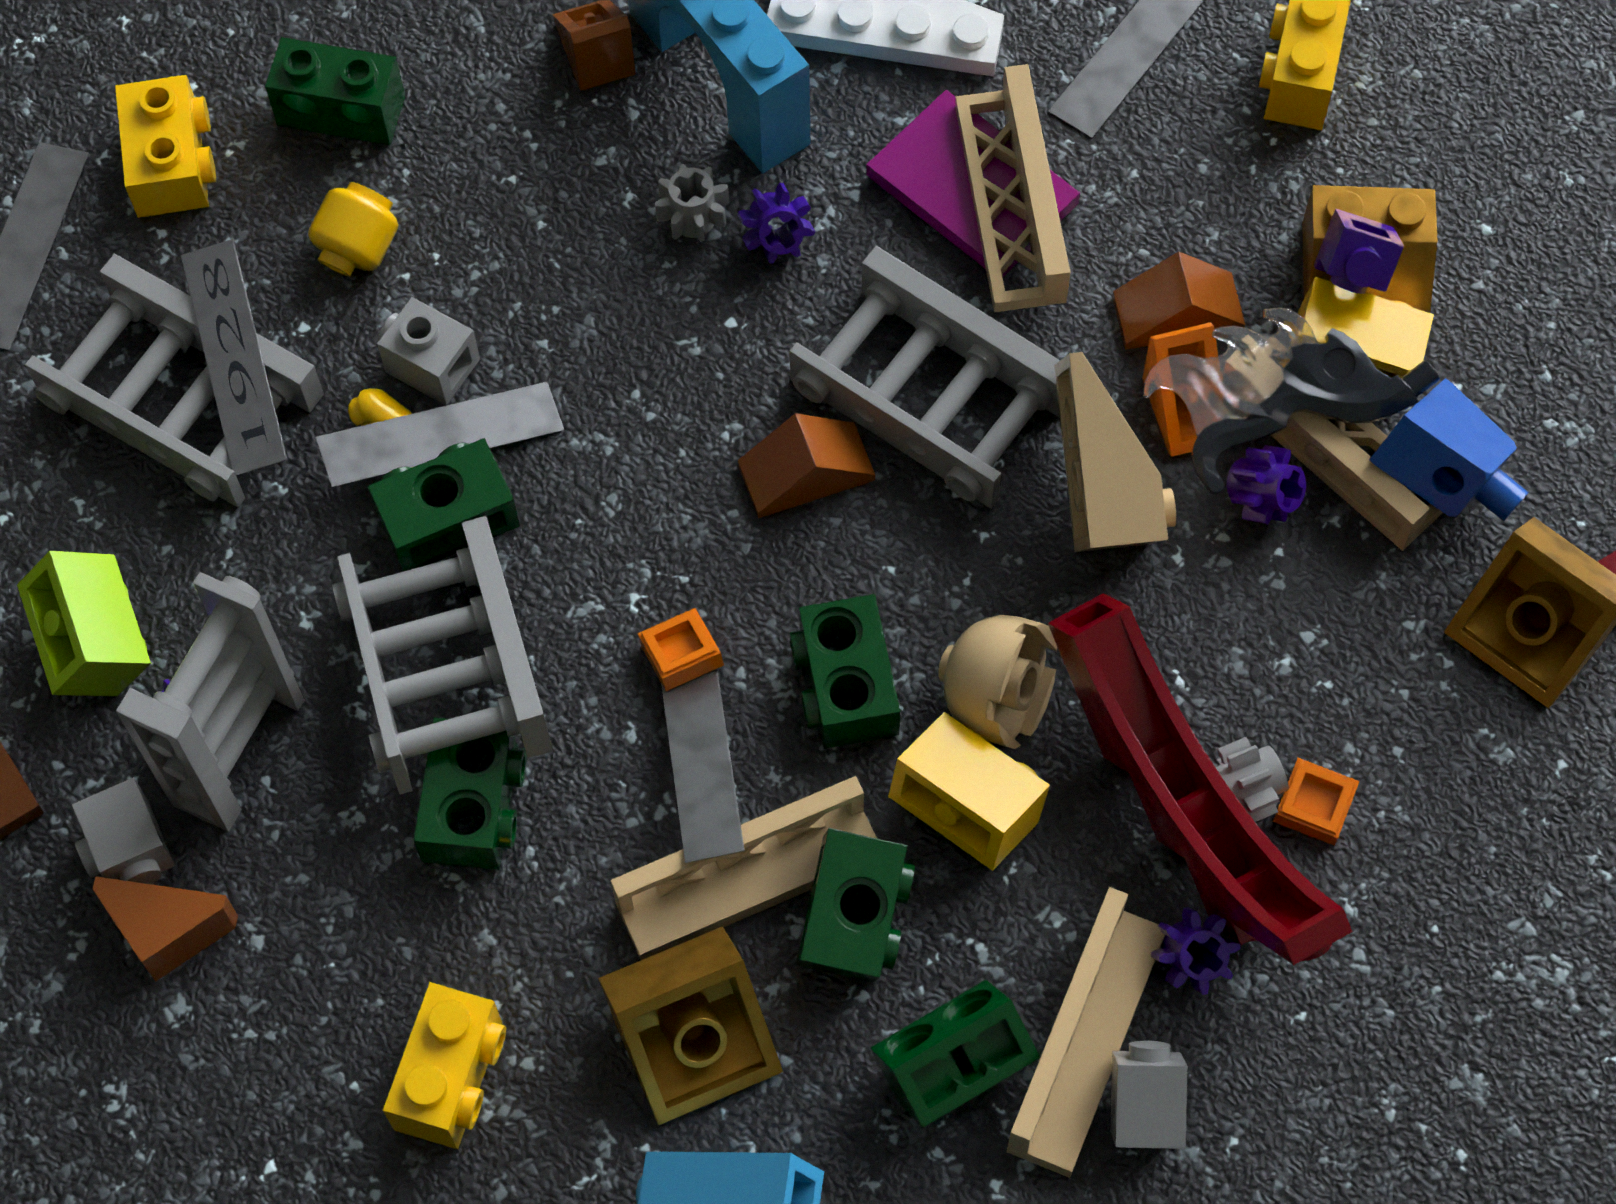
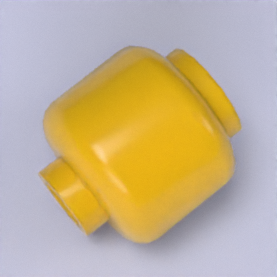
(353, 229)

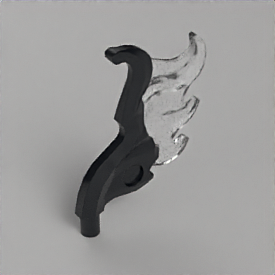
(1271, 377)

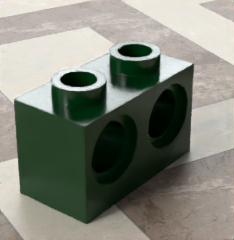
(335, 90)
(857, 670)
(455, 793)
(955, 1052)

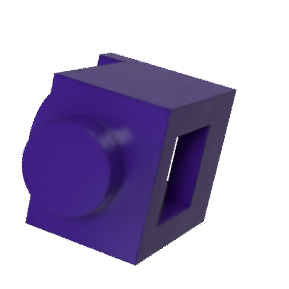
(1359, 253)

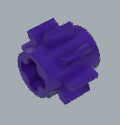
(780, 240)
(1266, 484)
(1215, 955)

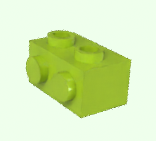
(83, 624)

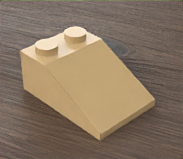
(1109, 475)

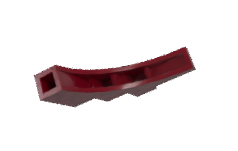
(1183, 792)

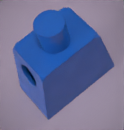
(1451, 455)

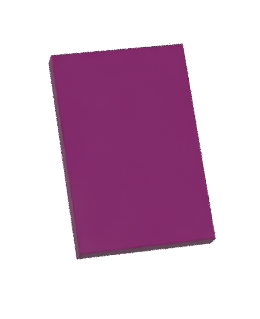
(930, 177)

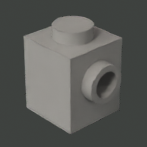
(427, 350)
(121, 835)
(1148, 1096)

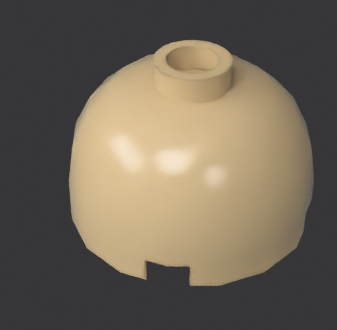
(999, 677)

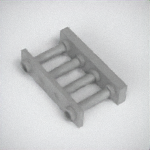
(142, 295)
(939, 320)
(500, 663)
(212, 702)

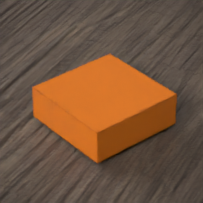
(680, 649)
(1316, 801)

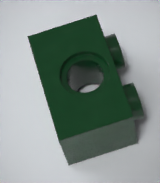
(430, 533)
(828, 938)

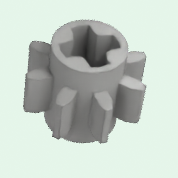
(692, 202)
(1253, 776)

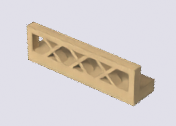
(1036, 190)
(1346, 469)
(682, 900)
(1085, 1033)

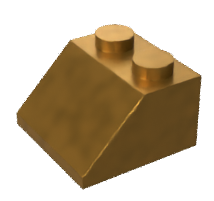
(1406, 209)
(1538, 611)
(691, 1024)

